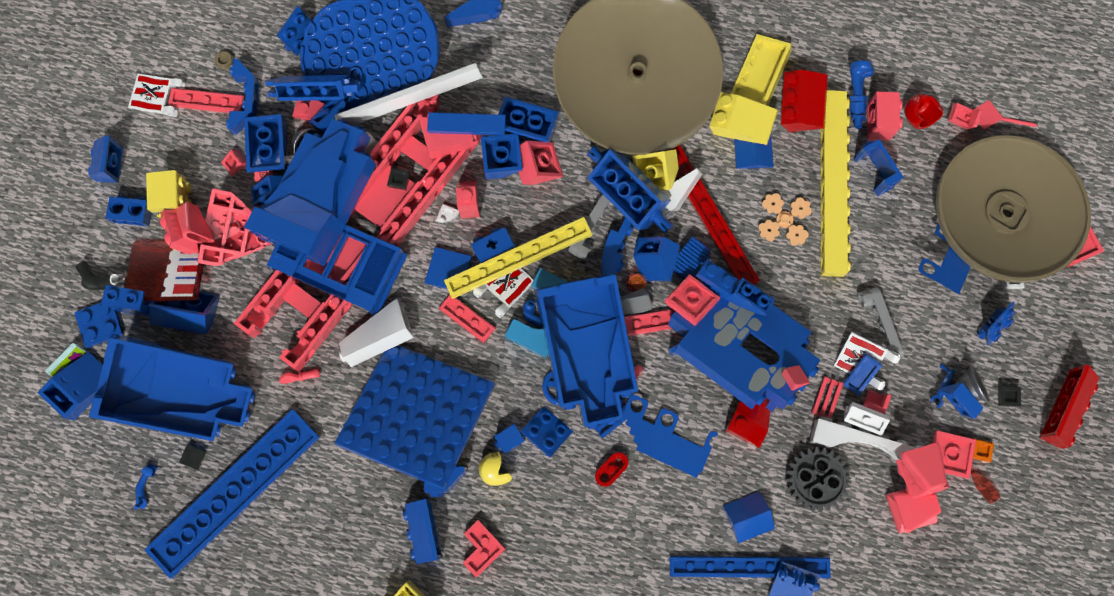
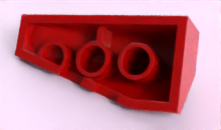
(750, 423)

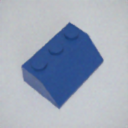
(529, 119)
(185, 314)
(422, 531)

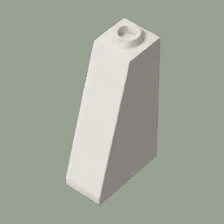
(377, 335)

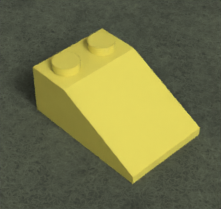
(742, 119)

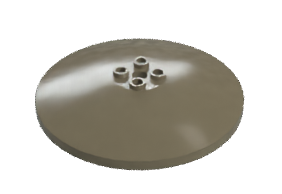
(1040, 191)

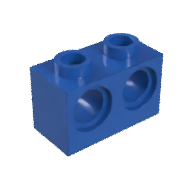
(128, 214)

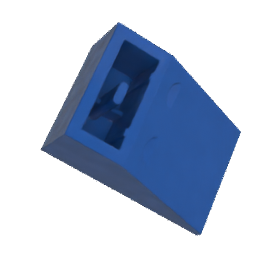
(73, 387)

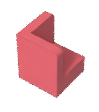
(877, 401)

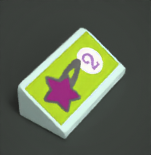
(70, 355)

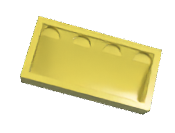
(762, 69)

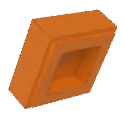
(983, 450)

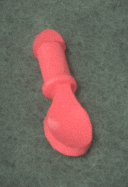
(289, 377)

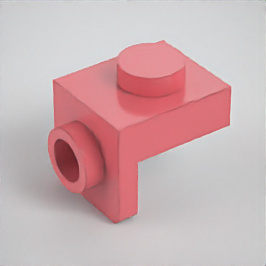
(964, 116)

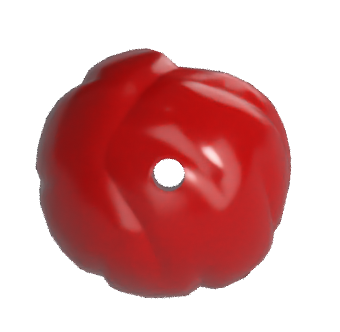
(923, 111)

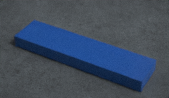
(466, 124)

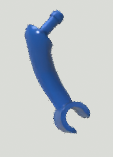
(946, 382)
(141, 500)

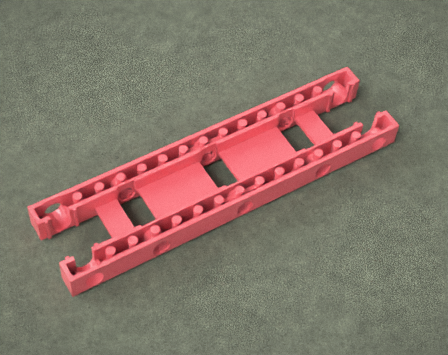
(386, 207)

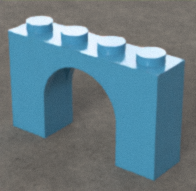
(528, 337)

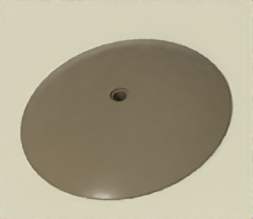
(632, 112)

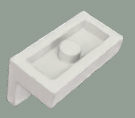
(866, 418)

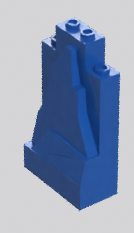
(316, 192)
(588, 347)
(168, 390)

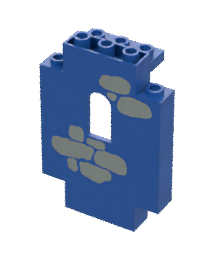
(717, 353)

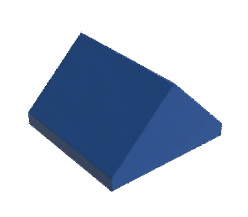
(749, 517)

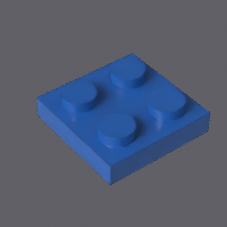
(97, 324)

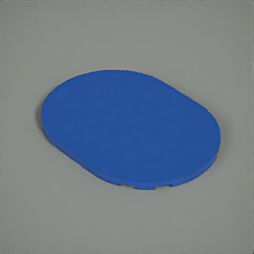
(373, 42)

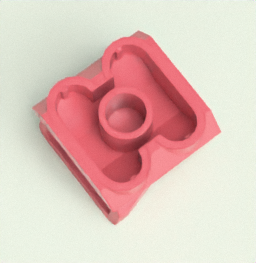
(185, 228)
(923, 470)
(911, 512)

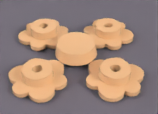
(785, 219)

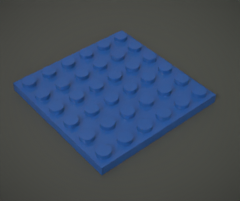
(415, 415)

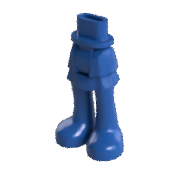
(858, 106)

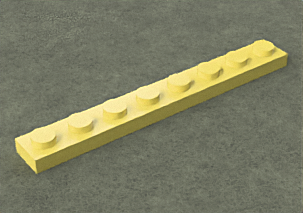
(518, 257)

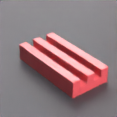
(833, 404)

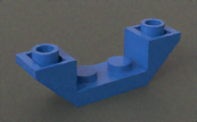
(240, 73)

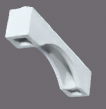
(830, 434)

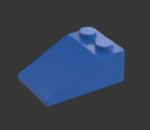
(265, 143)

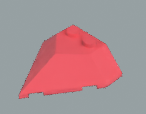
(226, 221)

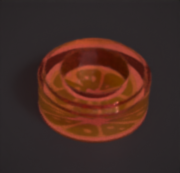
(636, 282)

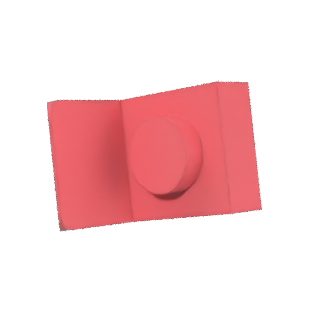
(306, 110)

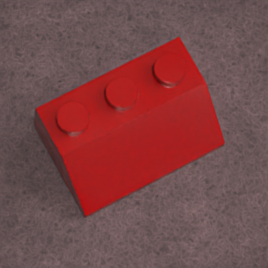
(804, 100)

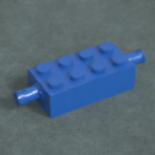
(629, 189)

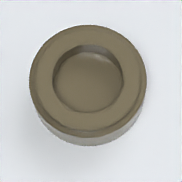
(223, 60)

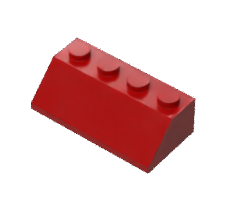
(1070, 407)

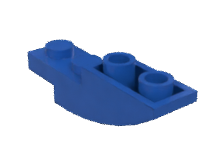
(615, 243)
(733, 290)

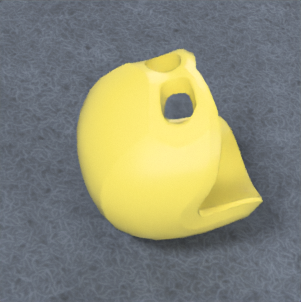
(489, 470)

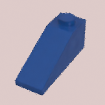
(474, 12)

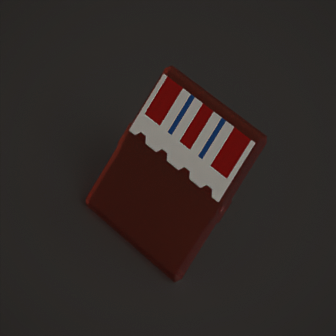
(163, 272)

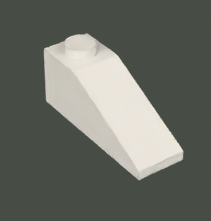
(679, 192)

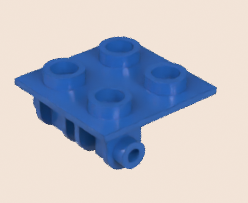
(293, 30)
(1000, 319)
(546, 431)
(794, 581)

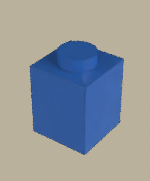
(508, 439)

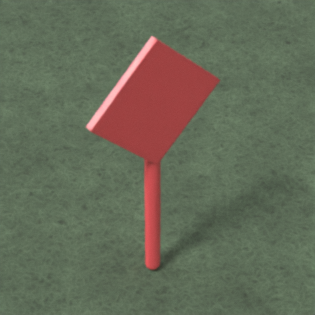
(991, 116)

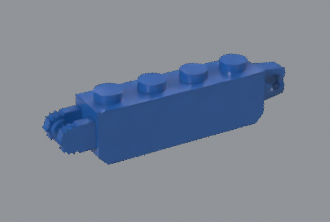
(312, 87)

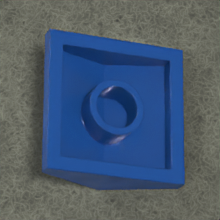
(753, 154)

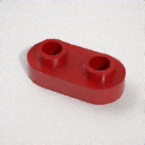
(611, 469)

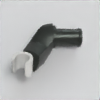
(95, 282)

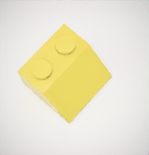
(659, 167)

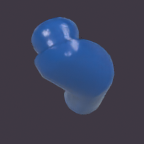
(529, 313)

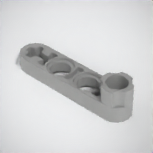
(581, 248)
(874, 299)

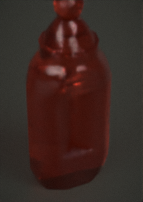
(985, 487)

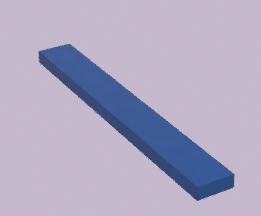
(743, 566)

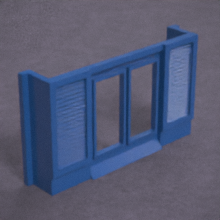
(369, 281)

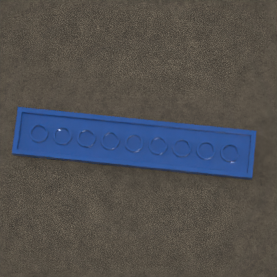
(231, 494)

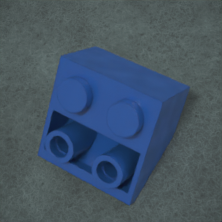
(656, 258)

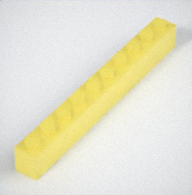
(834, 186)

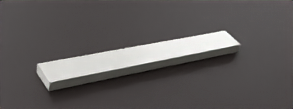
(411, 95)

